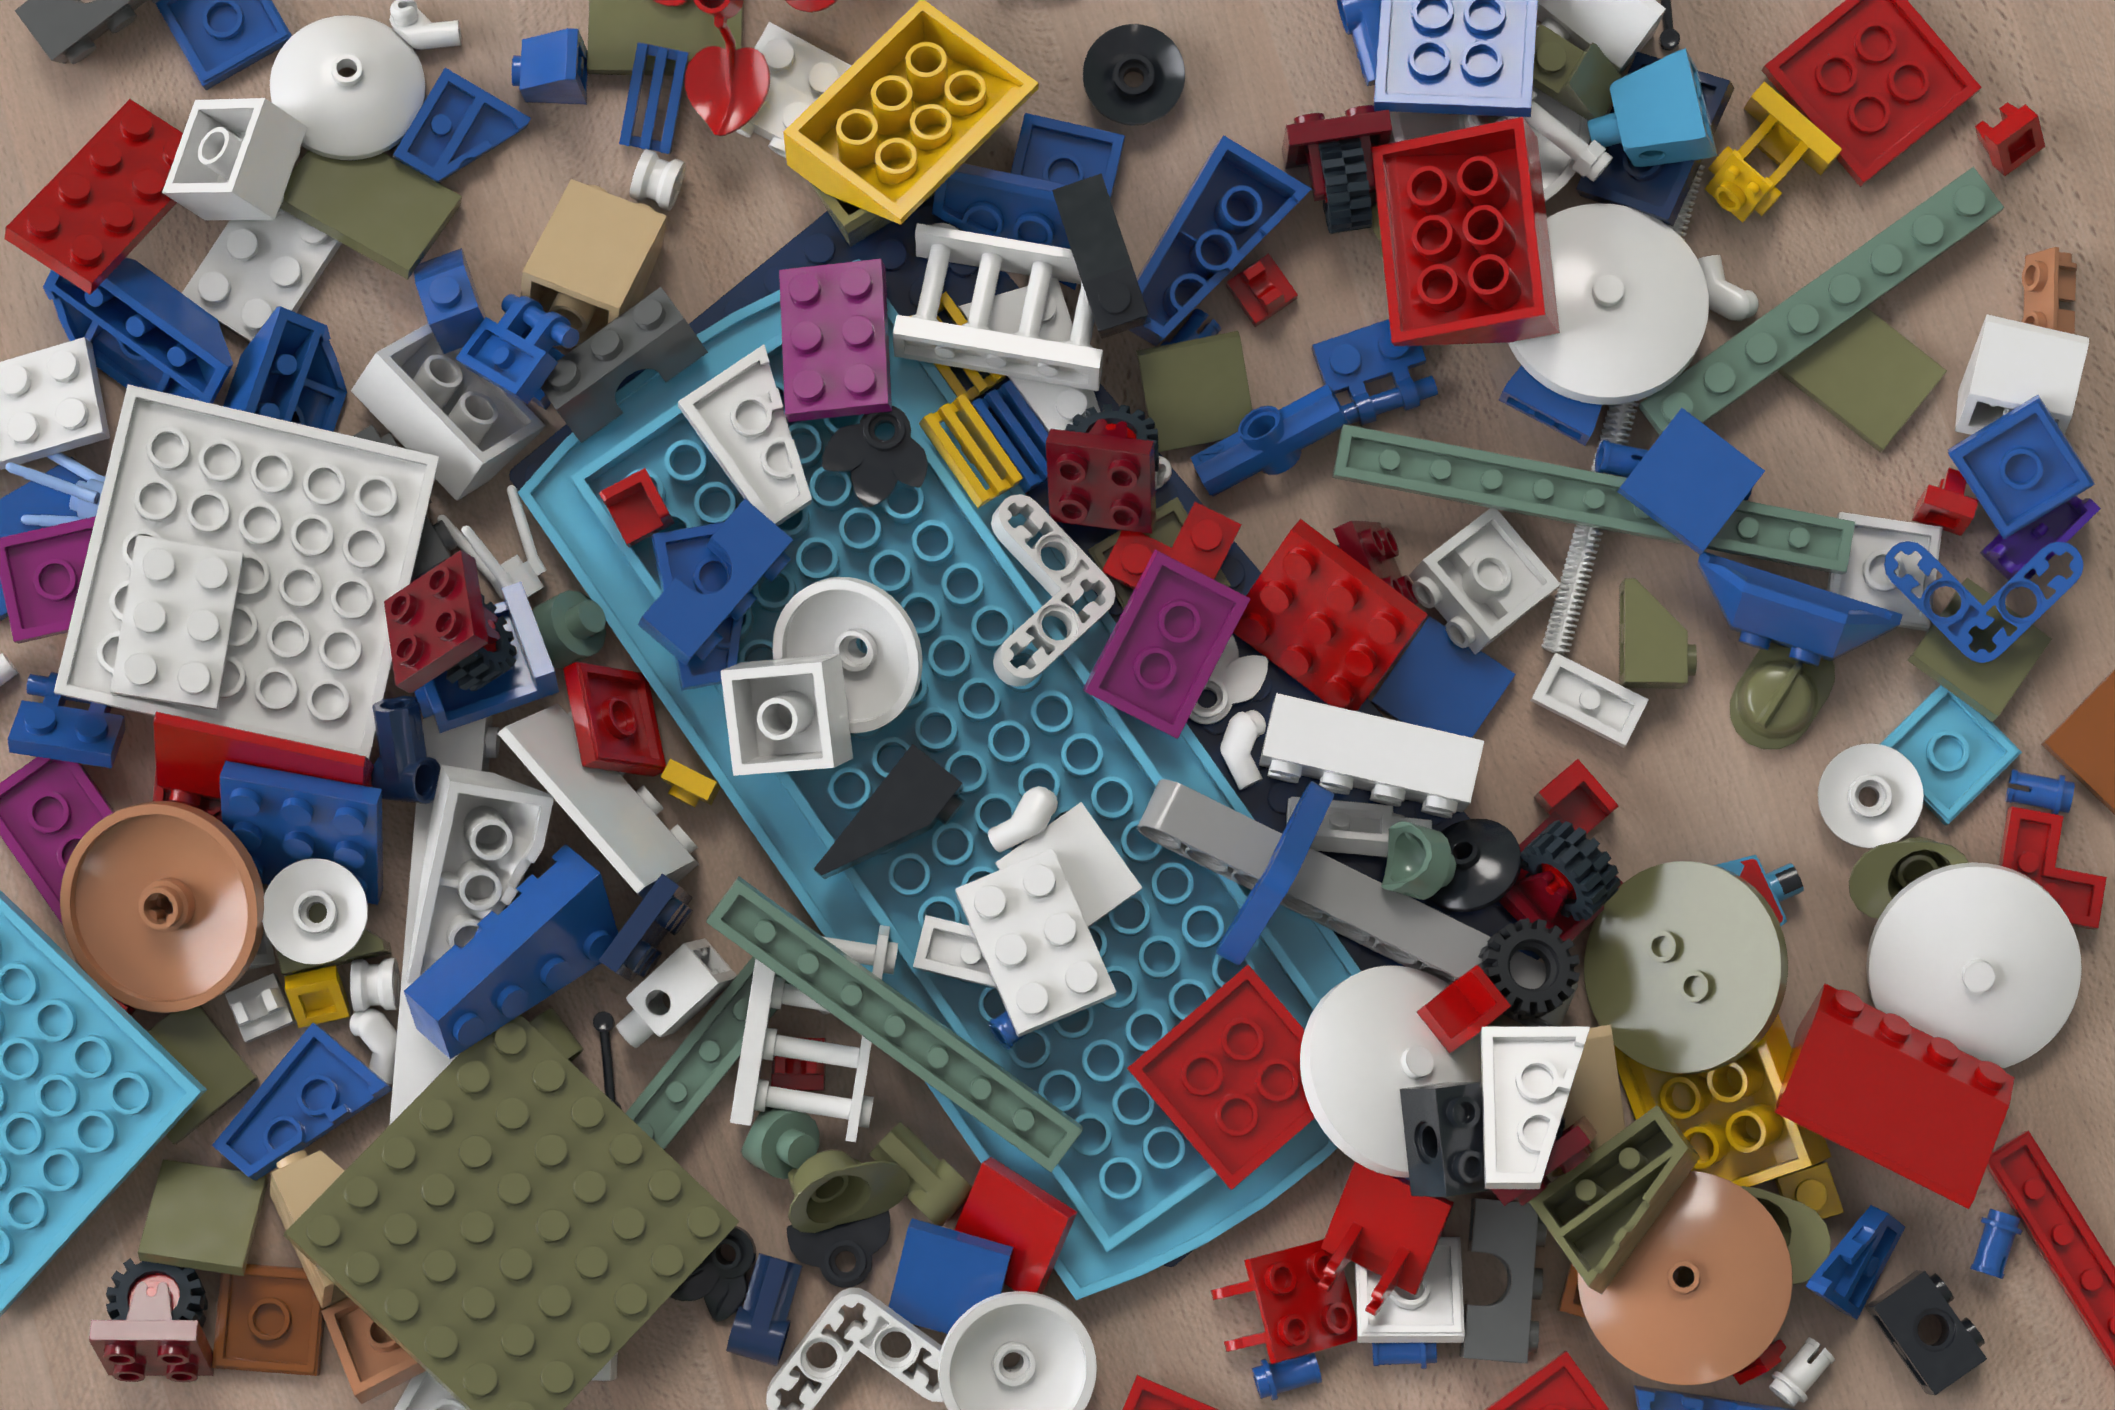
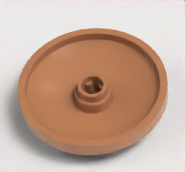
(122, 915)
(1727, 1311)

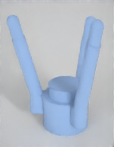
(84, 495)

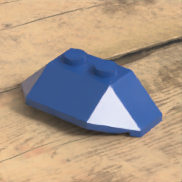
(145, 332)
(290, 373)
(1792, 613)

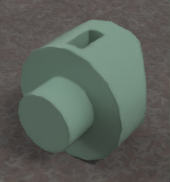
(570, 627)
(1417, 861)
(781, 1141)

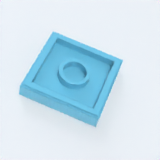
(1952, 751)

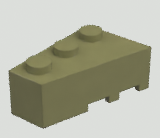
(1616, 1195)

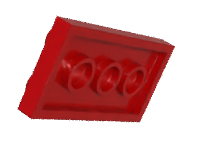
(101, 199)

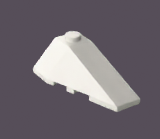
(475, 855)

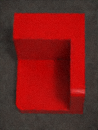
(636, 507)
(1577, 797)
(1463, 1008)

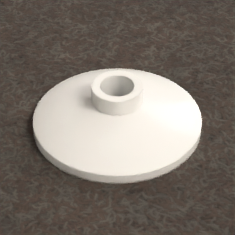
(1897, 791)
(288, 907)

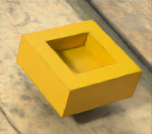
(689, 785)
(317, 996)
(1813, 1188)

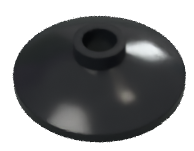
(1133, 50)
(1488, 870)

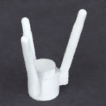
(512, 570)

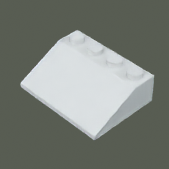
(601, 802)

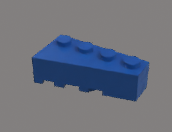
(1214, 228)
(516, 957)

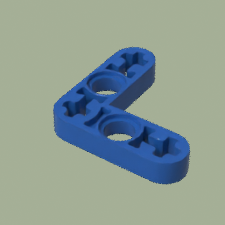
(1971, 611)
(1278, 875)

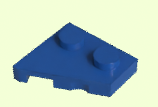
(456, 127)
(1857, 1262)

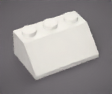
(1614, 25)
(445, 411)

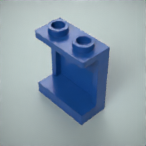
(525, 682)

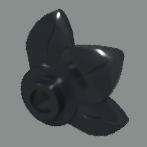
(874, 462)
(823, 1247)
(721, 1281)

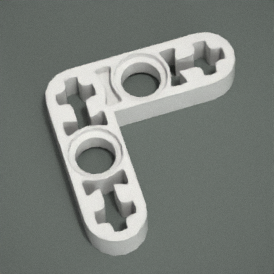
(1063, 585)
(863, 1337)

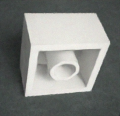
(235, 159)
(787, 714)

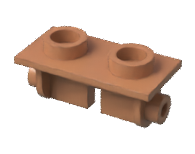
(2046, 280)

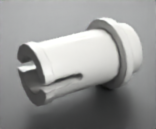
(1799, 1375)

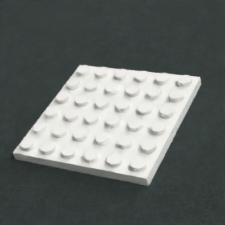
(324, 542)

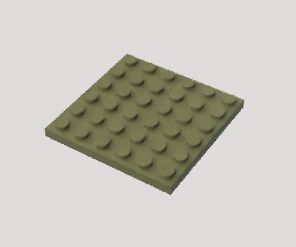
(511, 1226)

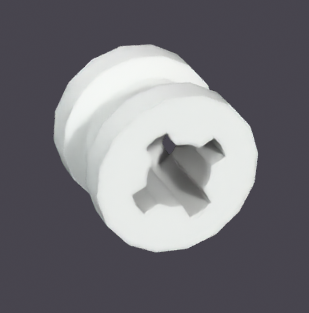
(657, 179)
(375, 984)

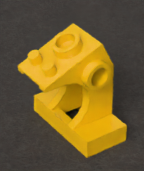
(1785, 138)

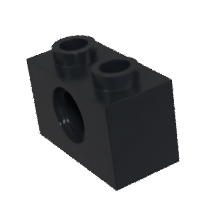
(1444, 1138)
(1898, 1317)

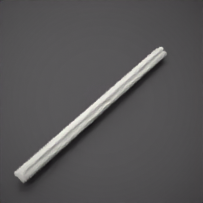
(1584, 536)

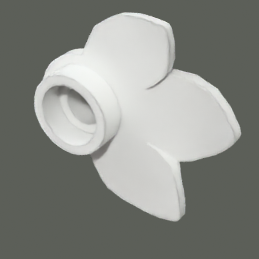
(1232, 682)

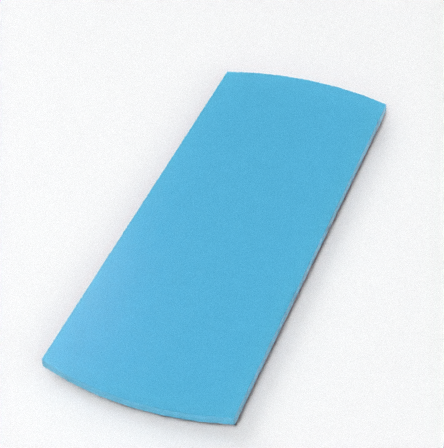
(1130, 1171)

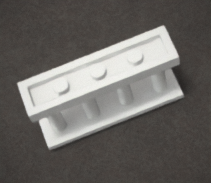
(973, 343)
(763, 1043)

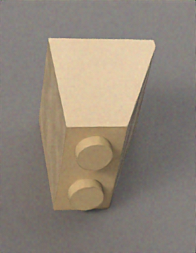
(593, 257)
(1596, 1090)
(293, 1190)

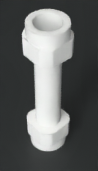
(1589, 159)

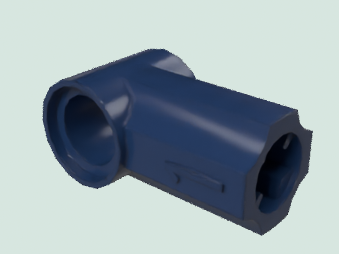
(403, 764)
(762, 1322)

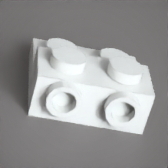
(797, 79)
(1482, 581)

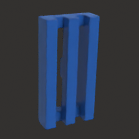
(646, 141)
(1023, 431)

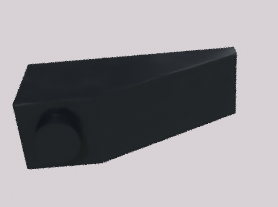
(1101, 256)
(901, 808)

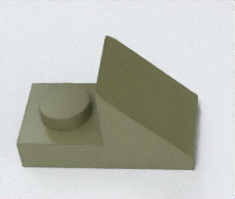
(1573, 75)

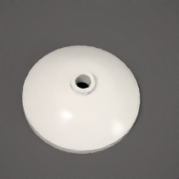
(355, 113)
(829, 620)
(1054, 1349)

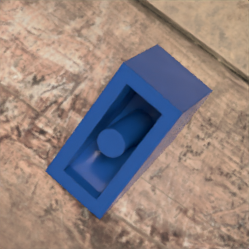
(552, 68)
(449, 299)

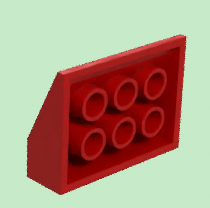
(1465, 237)
(195, 751)
(1895, 1094)

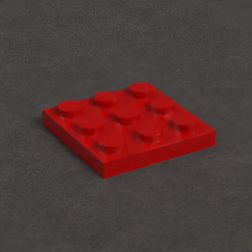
(1872, 81)
(1327, 619)
(1231, 1077)

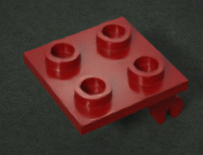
(1383, 1232)
(1292, 1307)

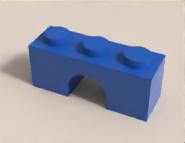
(689, 620)

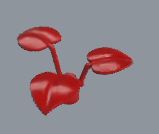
(730, 83)

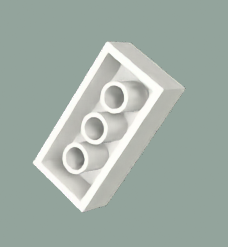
(1371, 755)

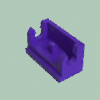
(2058, 525)

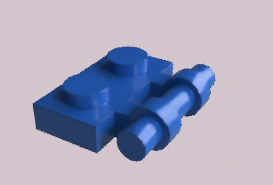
(1368, 356)
(509, 360)
(62, 731)

